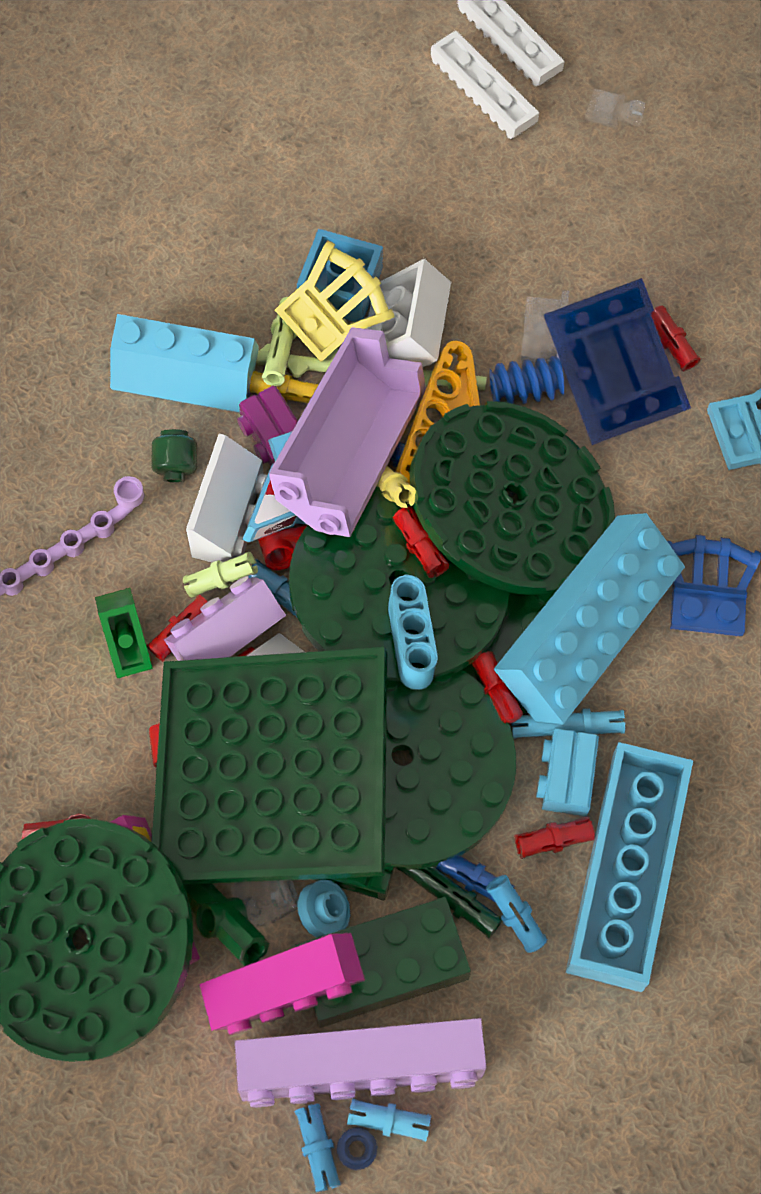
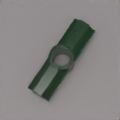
(227, 921)

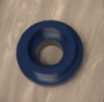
(347, 1139)

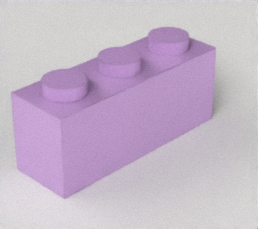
(226, 622)

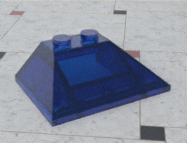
(616, 362)

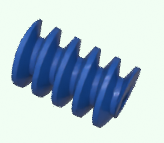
(527, 380)

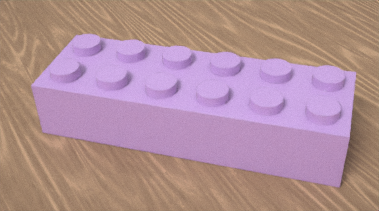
(360, 1061)

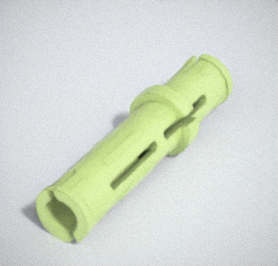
(278, 351)

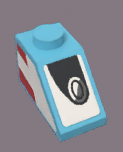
(268, 515)

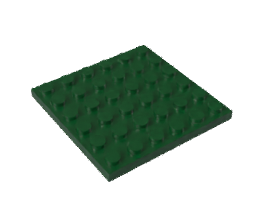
(273, 766)

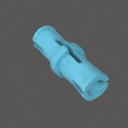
(389, 1119)

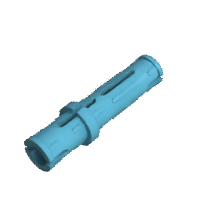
(582, 722)

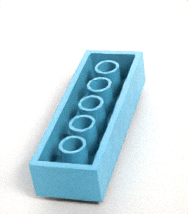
(589, 618)
(630, 867)

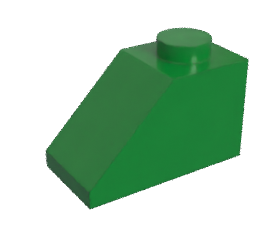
(123, 632)

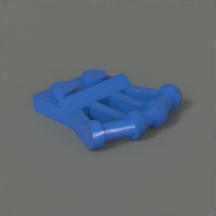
(712, 607)

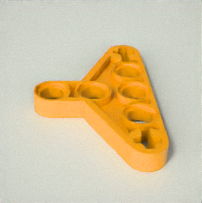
(464, 392)

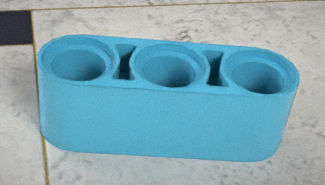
(410, 647)

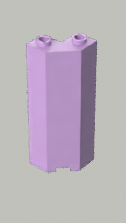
(347, 433)

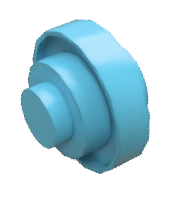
(323, 908)

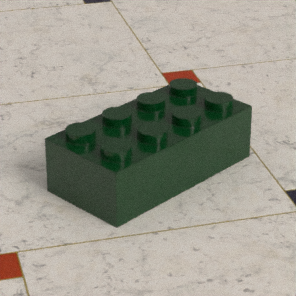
(400, 960)

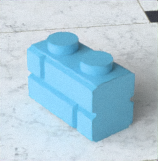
(569, 772)

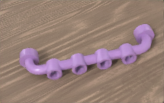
(128, 494)

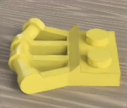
(313, 315)

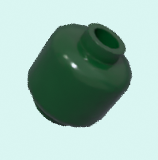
(174, 455)

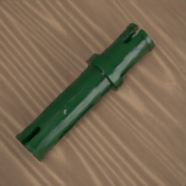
(461, 902)

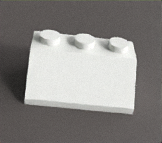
(419, 307)
(225, 502)

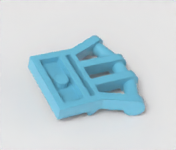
(738, 429)

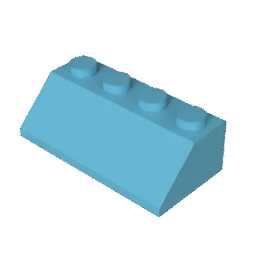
(181, 363)

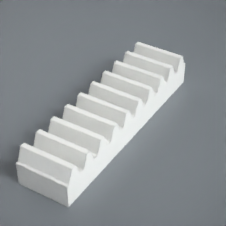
(514, 38)
(484, 84)

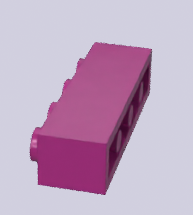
(282, 982)

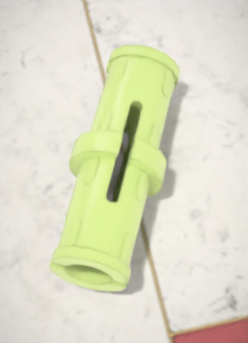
(220, 574)

